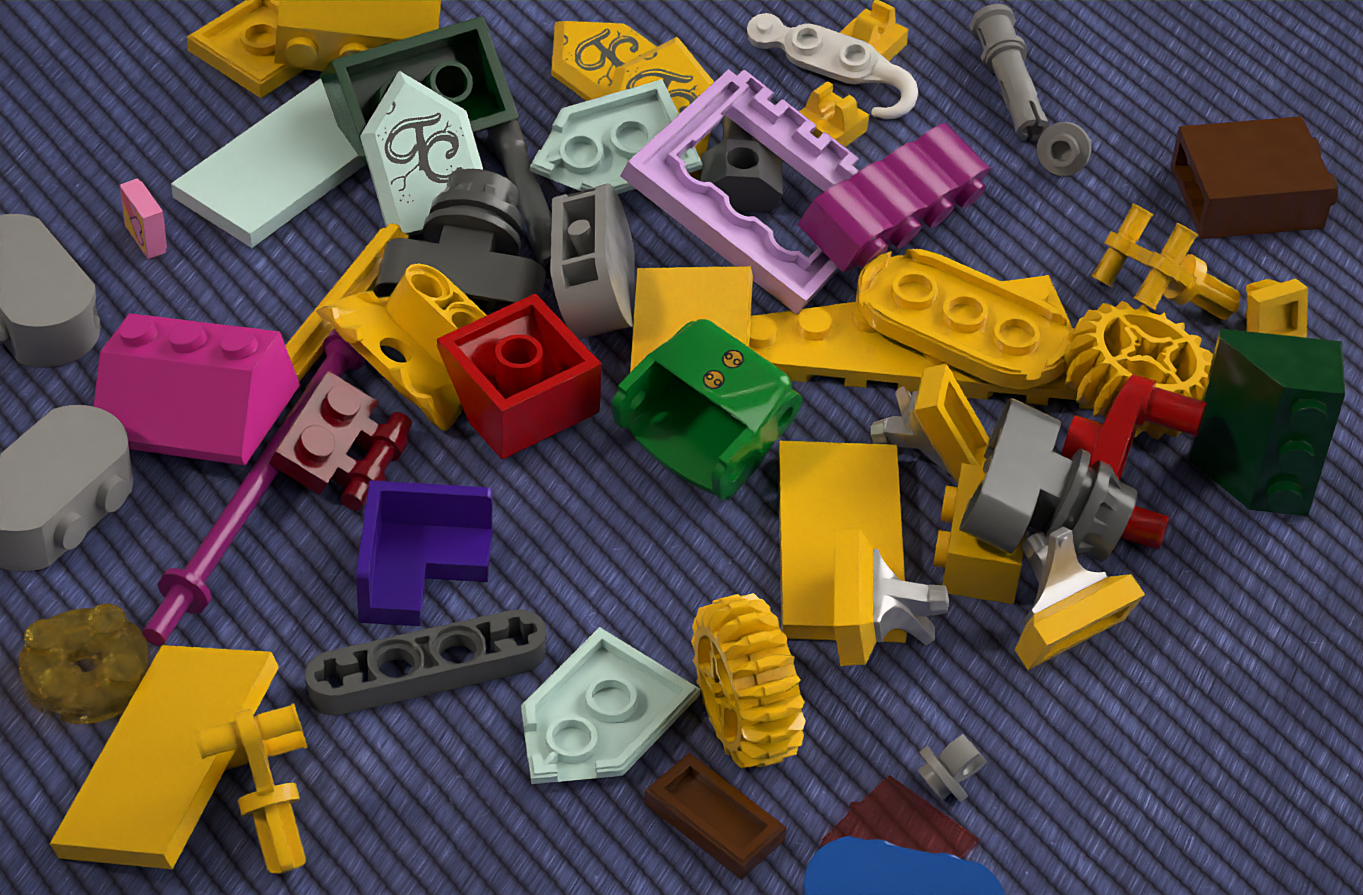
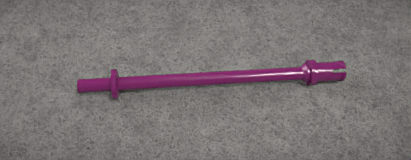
(186, 588)

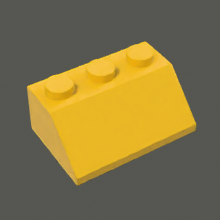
(323, 30)

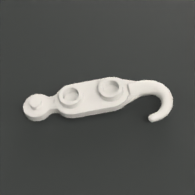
(835, 57)

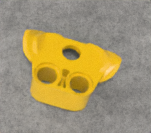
(410, 321)

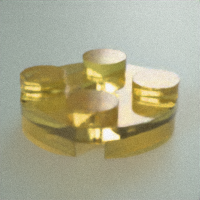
(76, 635)

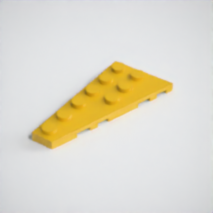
(843, 345)

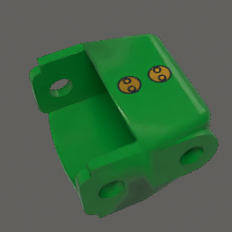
(706, 407)

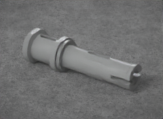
(1005, 57)

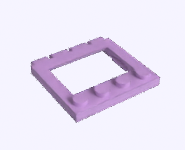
(706, 209)

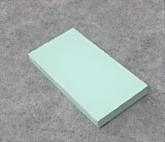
(271, 169)

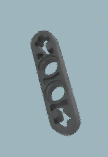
(430, 670)

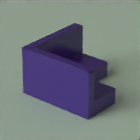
(417, 536)

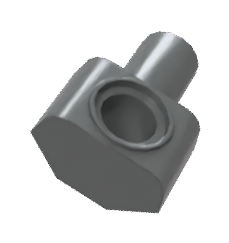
(744, 170)

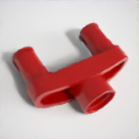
(1112, 441)

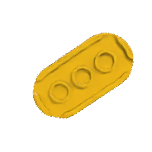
(964, 318)

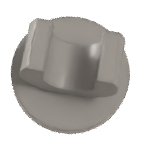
(1064, 148)
(953, 765)

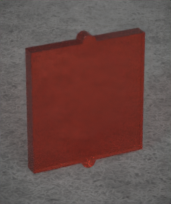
(904, 820)

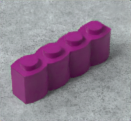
(895, 198)

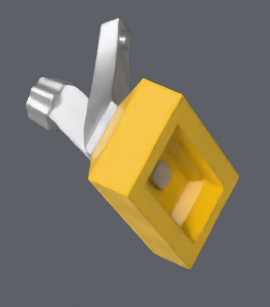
(936, 422)
(874, 600)
(1069, 600)

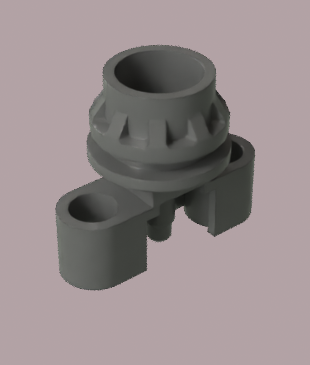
(470, 240)
(1044, 490)

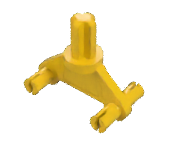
(1173, 272)
(270, 805)

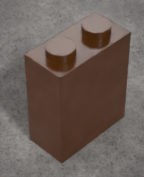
(1253, 177)

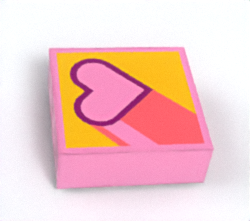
(143, 218)

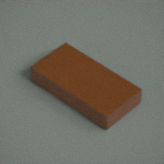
(715, 815)

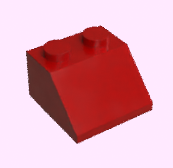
(521, 375)

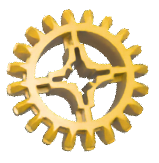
(1127, 341)
(748, 680)

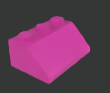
(194, 386)

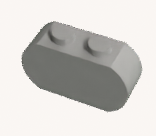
(592, 262)
(44, 296)
(60, 484)

